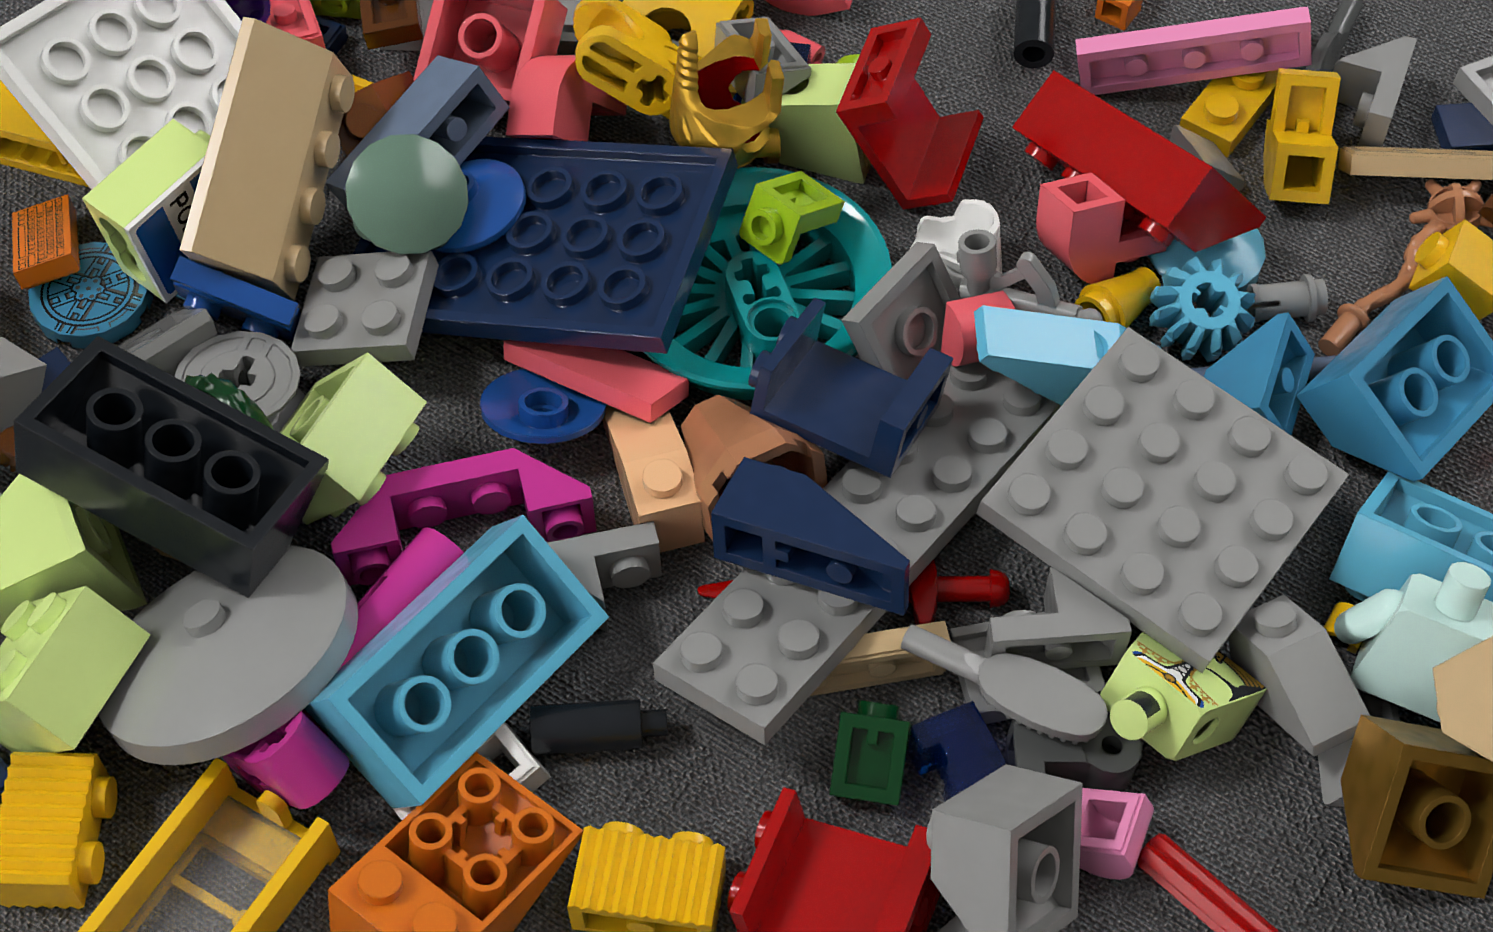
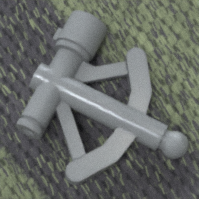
(979, 263)

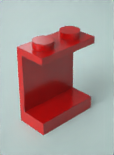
(896, 124)
(831, 878)

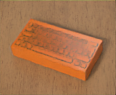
(45, 242)

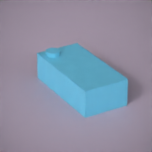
(456, 663)

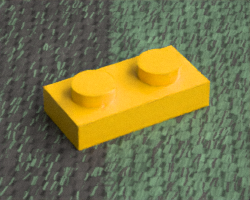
(1230, 108)

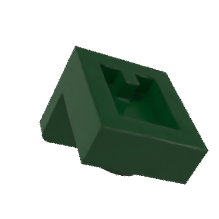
(871, 754)

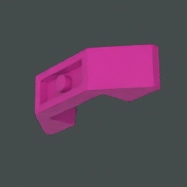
(453, 489)

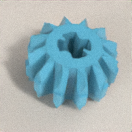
(1211, 293)

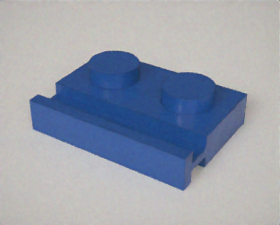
(225, 294)

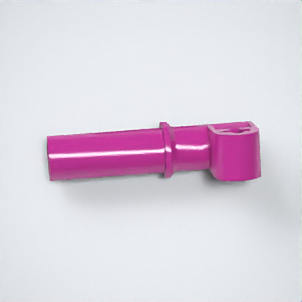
(299, 757)

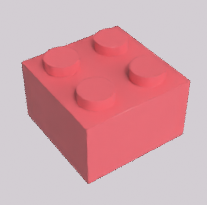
(493, 35)

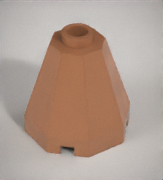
(724, 432)

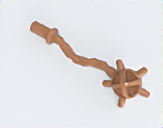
(1444, 210)

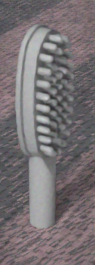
(1019, 687)

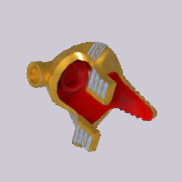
(704, 108)

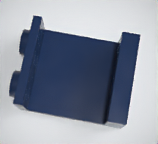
(842, 399)

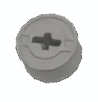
(255, 364)

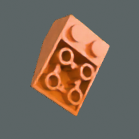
(457, 861)

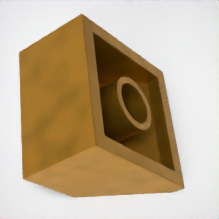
(1418, 808)

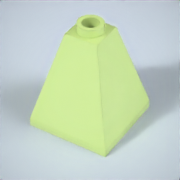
(58, 548)

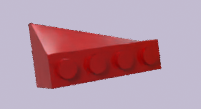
(1156, 178)

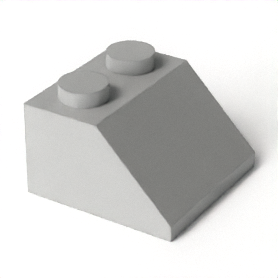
(1009, 851)

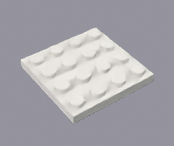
(117, 72)

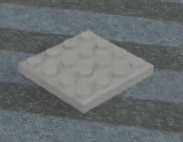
(1163, 497)

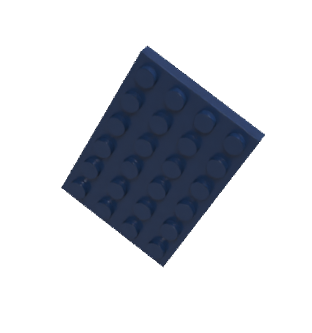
(597, 251)

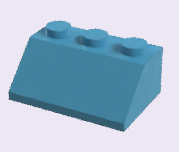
(1406, 383)

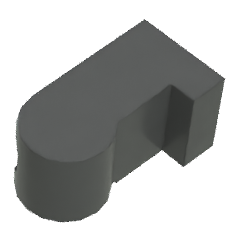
(1101, 763)

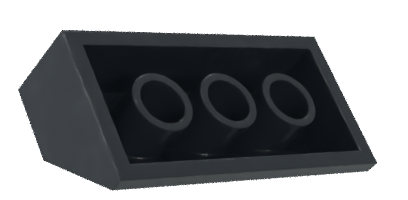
(168, 464)

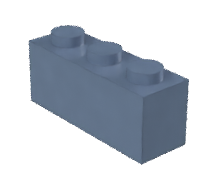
(445, 104)

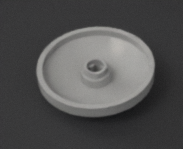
(231, 664)

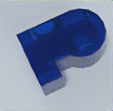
(956, 746)

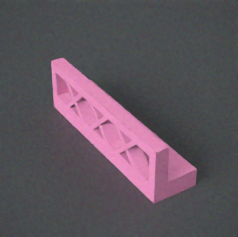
(1195, 51)

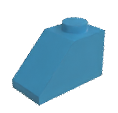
(1267, 370)

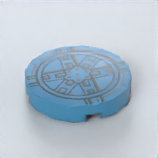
(90, 302)

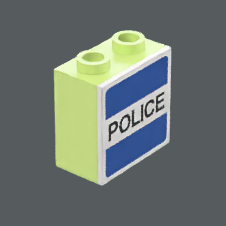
(148, 204)

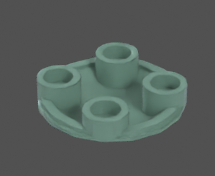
(406, 194)

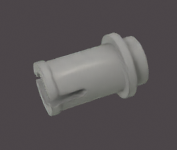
(1299, 298)

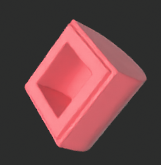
(959, 325)

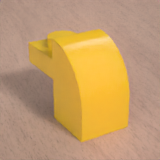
(1299, 138)

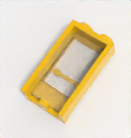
(218, 865)

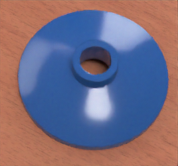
(494, 205)
(538, 409)

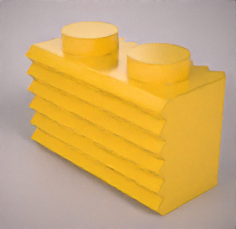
(53, 828)
(646, 881)

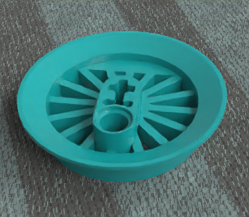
(726, 291)

